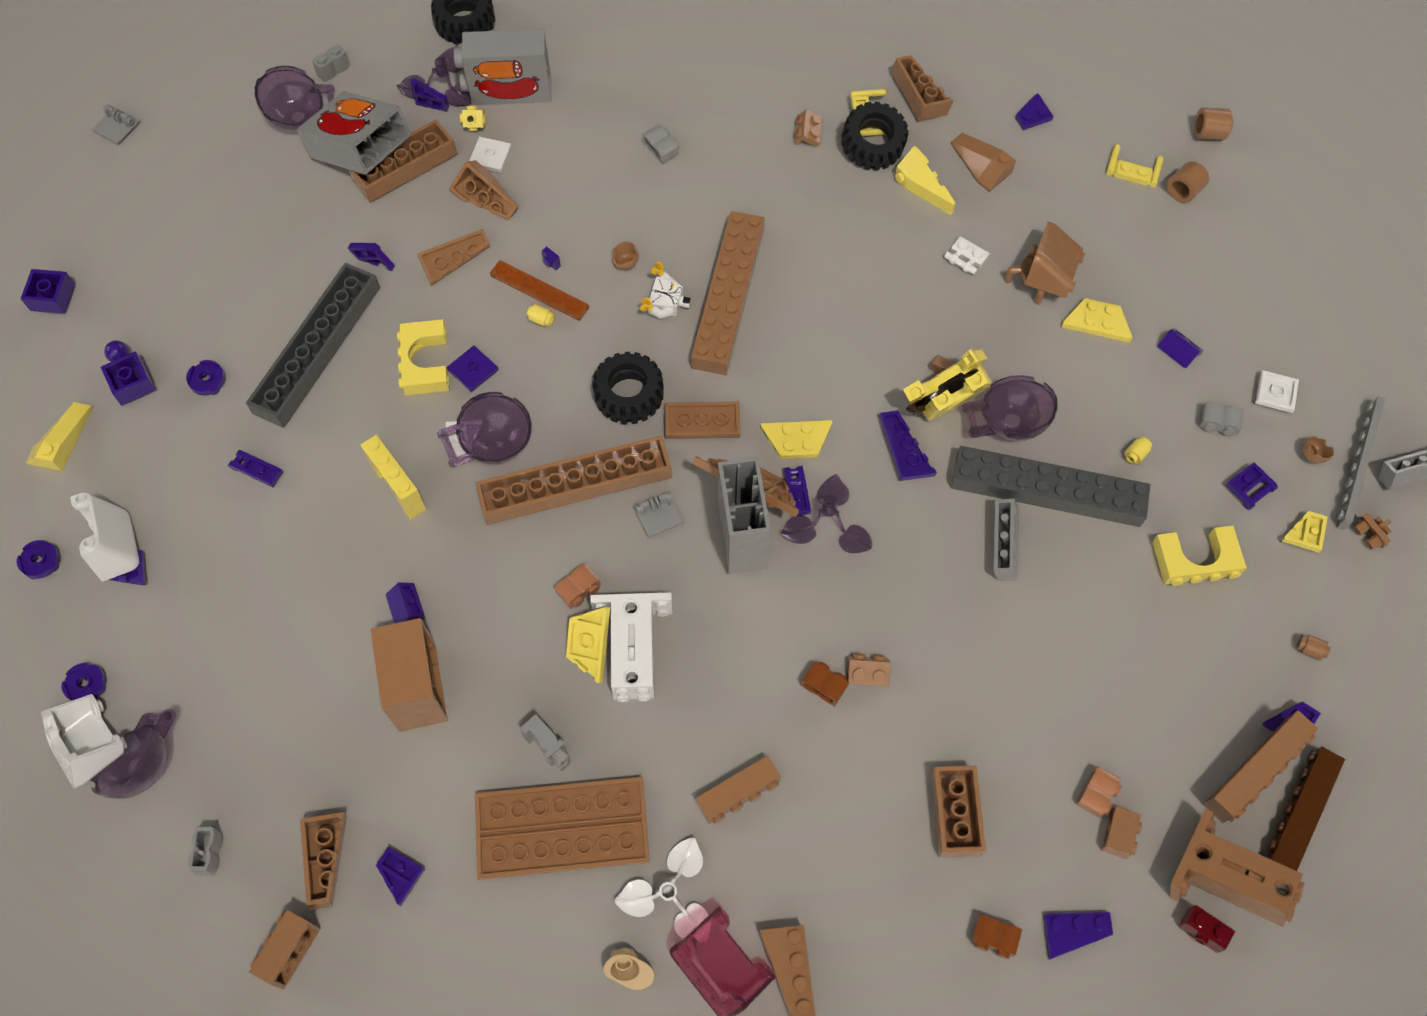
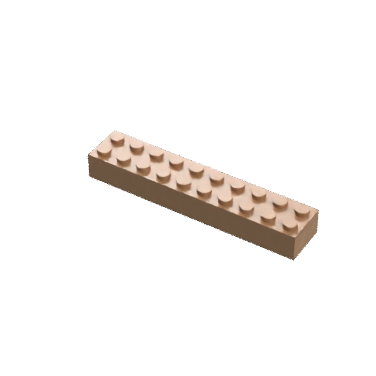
(728, 293)
(574, 480)

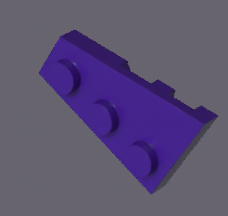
(1074, 930)

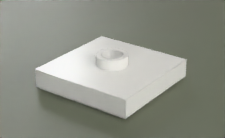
(491, 154)
(1277, 391)

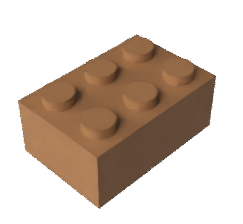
(284, 950)

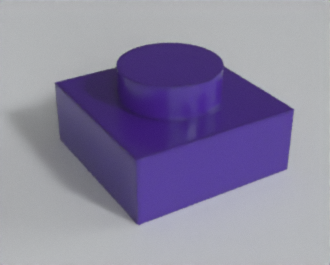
(551, 258)

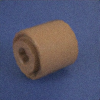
(1213, 123)
(1188, 182)

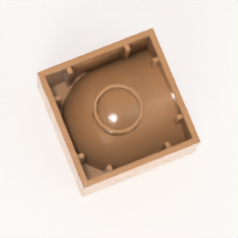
(408, 675)

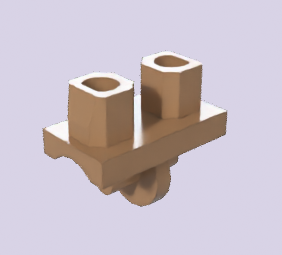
(1378, 537)

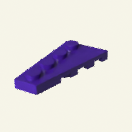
(906, 454)

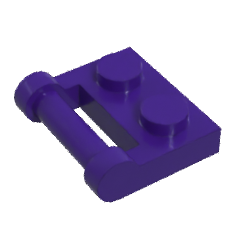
(1247, 481)

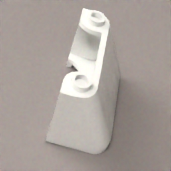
(113, 545)
(81, 739)

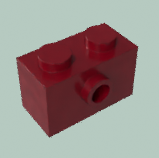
(1206, 929)

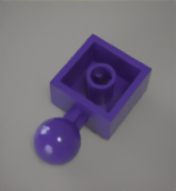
(126, 373)

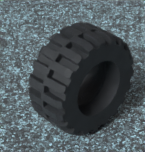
(452, 26)
(879, 117)
(628, 367)

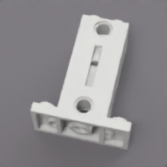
(633, 641)

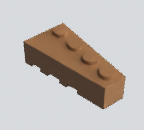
(321, 850)
(790, 964)

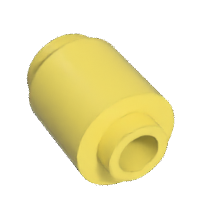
(540, 315)
(1138, 450)

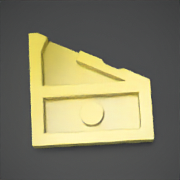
(1308, 532)

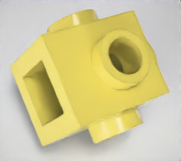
(478, 115)

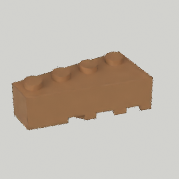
(919, 90)

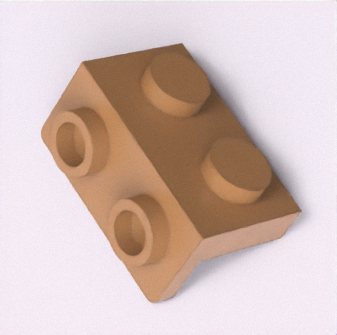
(808, 128)
(869, 670)

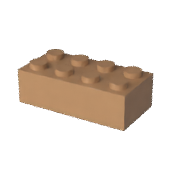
(958, 811)

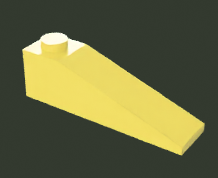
(920, 180)
(58, 442)

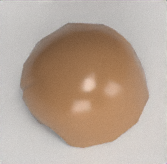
(625, 255)
(1316, 450)

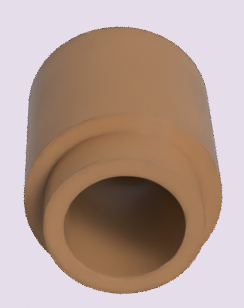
(1313, 646)

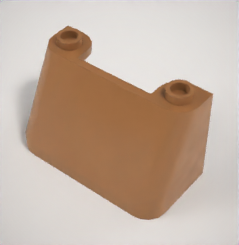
(1055, 262)

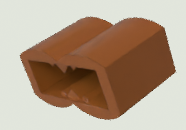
(824, 683)
(996, 936)

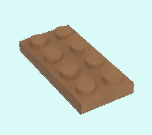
(702, 420)

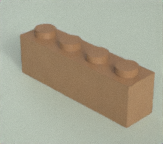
(738, 789)

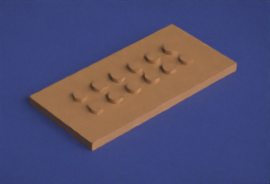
(561, 828)

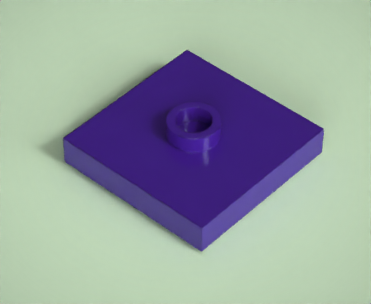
(472, 368)

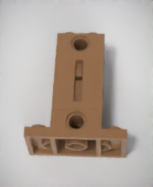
(1237, 875)

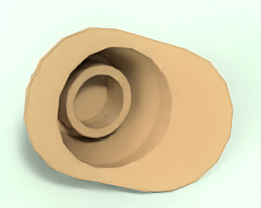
(628, 969)

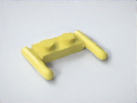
(861, 97)
(1134, 172)

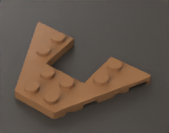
(774, 486)

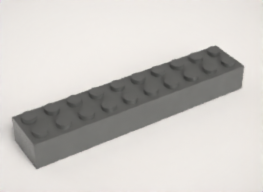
(313, 345)
(1051, 486)

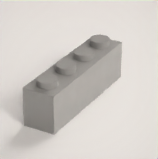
(1404, 470)
(1006, 539)

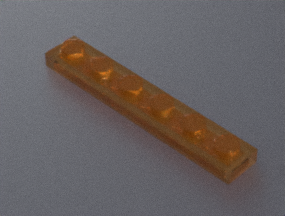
(539, 290)

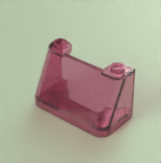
(720, 966)

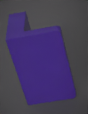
(1180, 348)
(404, 603)

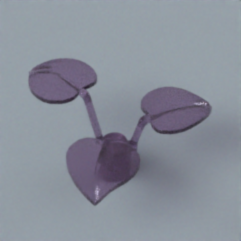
(443, 65)
(830, 495)

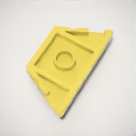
(1099, 319)
(797, 438)
(588, 641)

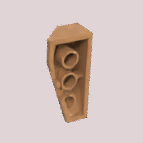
(985, 161)
(480, 188)

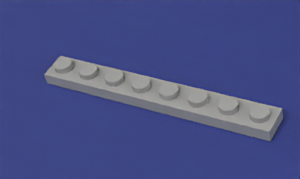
(1360, 465)

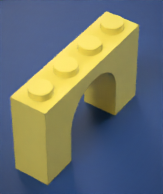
(413, 338)
(388, 468)
(1178, 569)

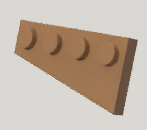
(448, 257)

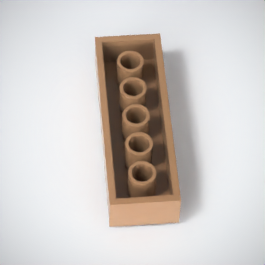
(416, 155)
(1261, 767)

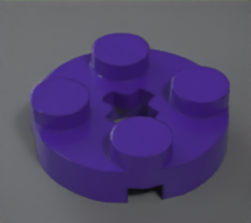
(209, 386)
(48, 564)
(75, 675)

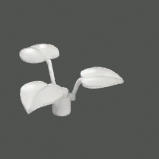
(637, 895)

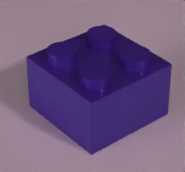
(47, 291)

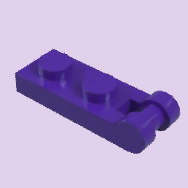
(256, 468)
(798, 488)

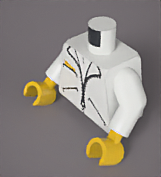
(665, 296)

